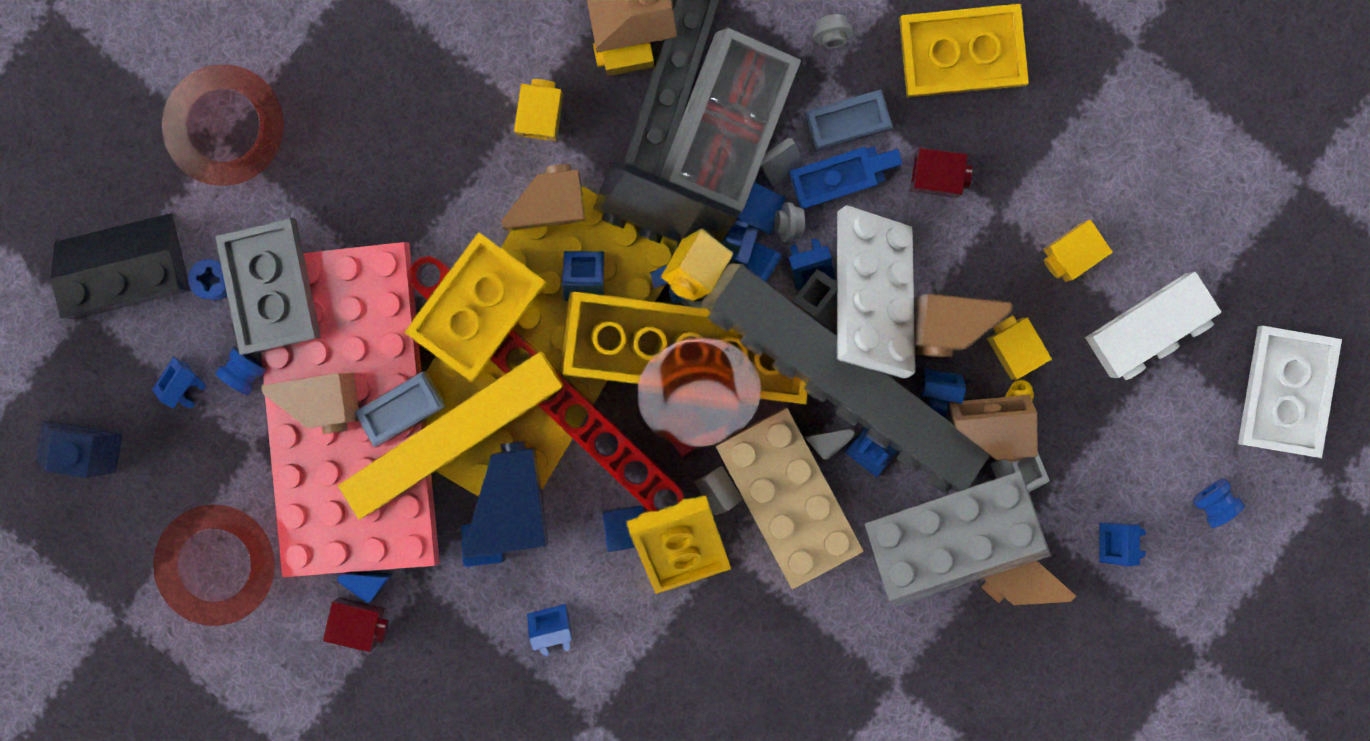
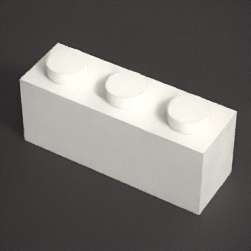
(1154, 326)

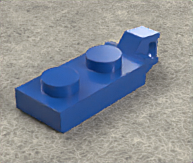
(841, 175)

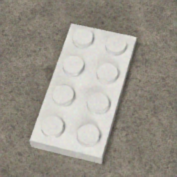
(875, 292)

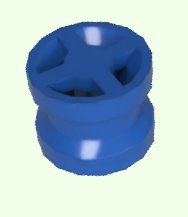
(198, 278)
(240, 371)
(1218, 503)

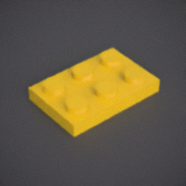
(963, 50)
(475, 307)
(679, 544)

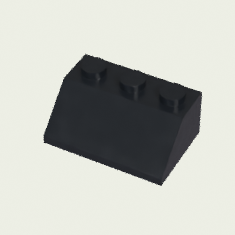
(660, 206)
(118, 267)

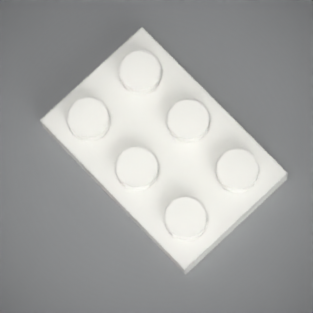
(1289, 391)

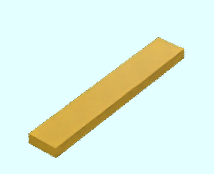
(451, 435)

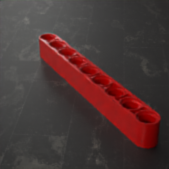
(558, 408)

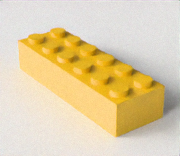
(621, 336)

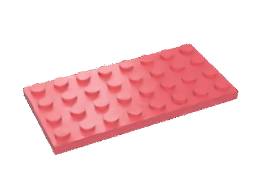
(362, 319)

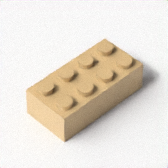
(789, 498)

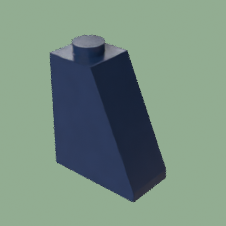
(77, 450)
(509, 505)

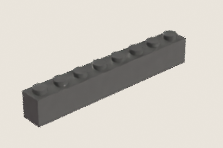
(860, 393)

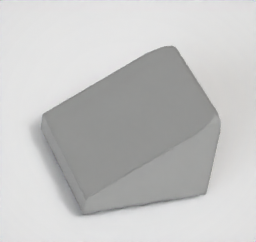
(780, 161)
(829, 442)
(1030, 468)
(719, 490)

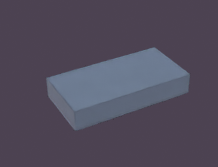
(848, 120)
(400, 409)

